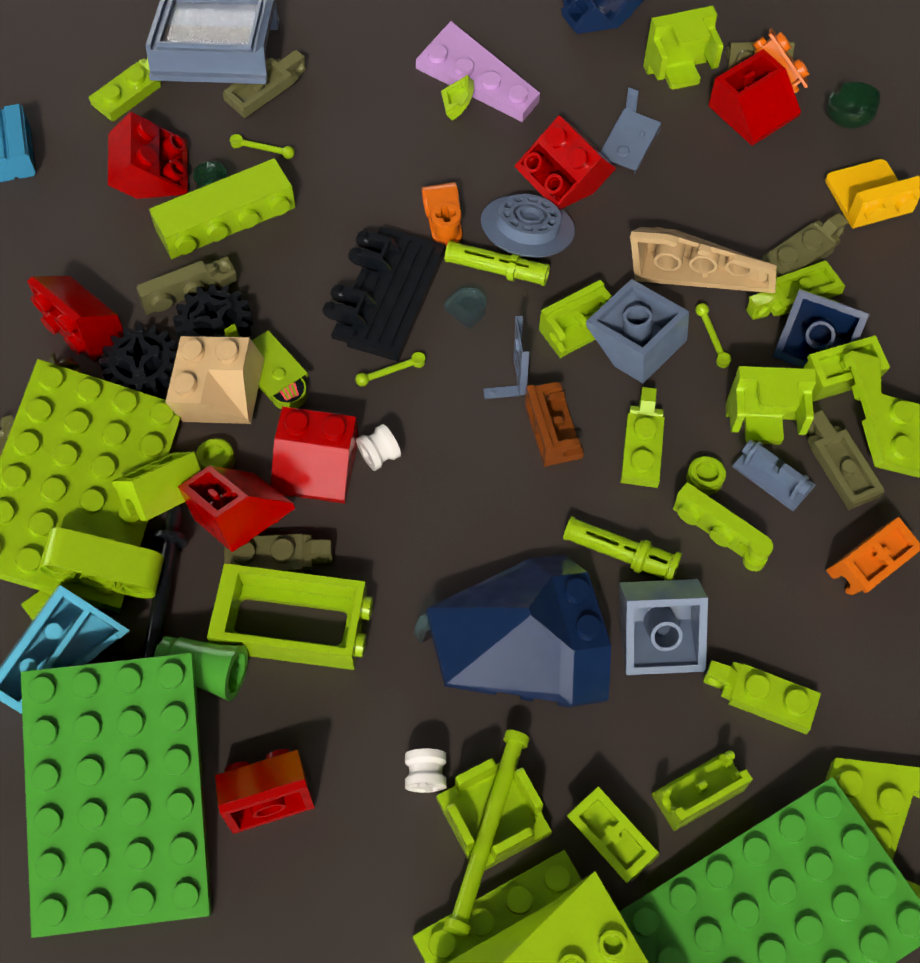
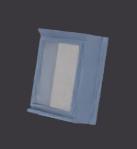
(211, 40)

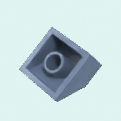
(639, 330)
(663, 626)

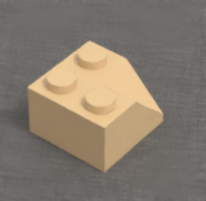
(215, 379)

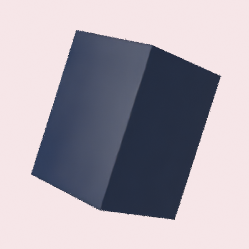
(817, 325)

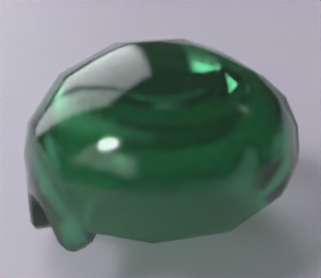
(854, 105)

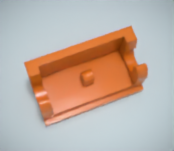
(876, 557)

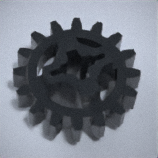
(212, 313)
(140, 360)

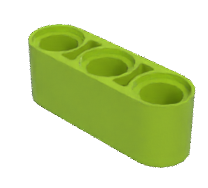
(101, 563)

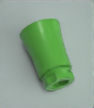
(217, 666)

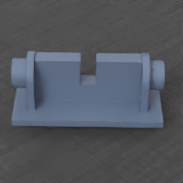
(773, 475)

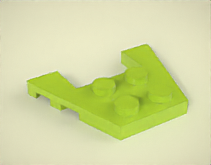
(890, 422)
(880, 796)

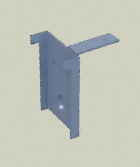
(631, 135)
(521, 364)

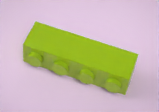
(222, 208)

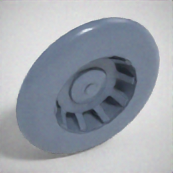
(527, 225)

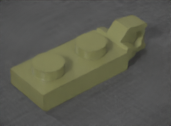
(281, 75)
(807, 245)
(170, 288)
(843, 463)
(282, 553)

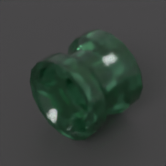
(208, 173)

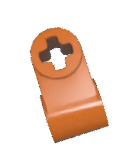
(443, 212)

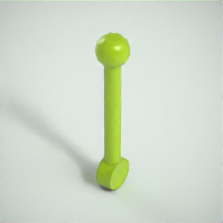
(237, 141)
(723, 359)
(417, 360)

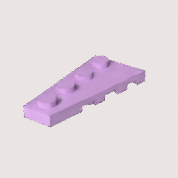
(457, 54)

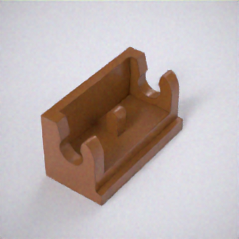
(552, 424)

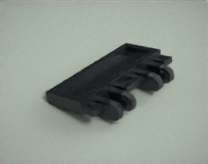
(386, 299)

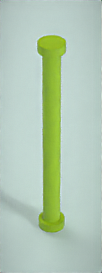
(463, 907)

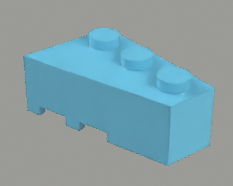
(60, 635)

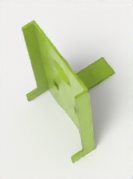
(279, 365)

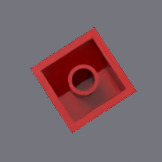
(314, 454)
(263, 790)

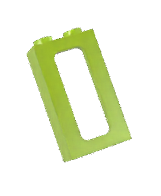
(295, 589)

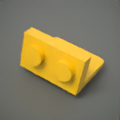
(872, 192)

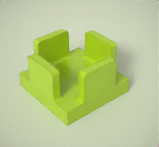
(680, 43)
(768, 397)
(520, 821)

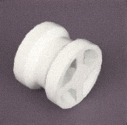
(378, 447)
(425, 770)

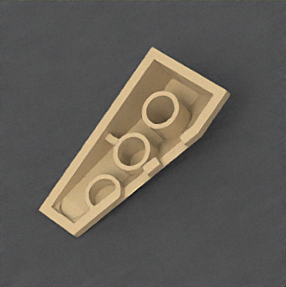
(686, 260)

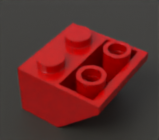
(755, 97)
(146, 159)
(564, 165)
(74, 314)
(233, 504)

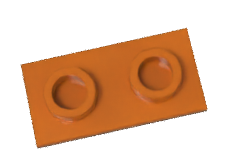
(778, 48)

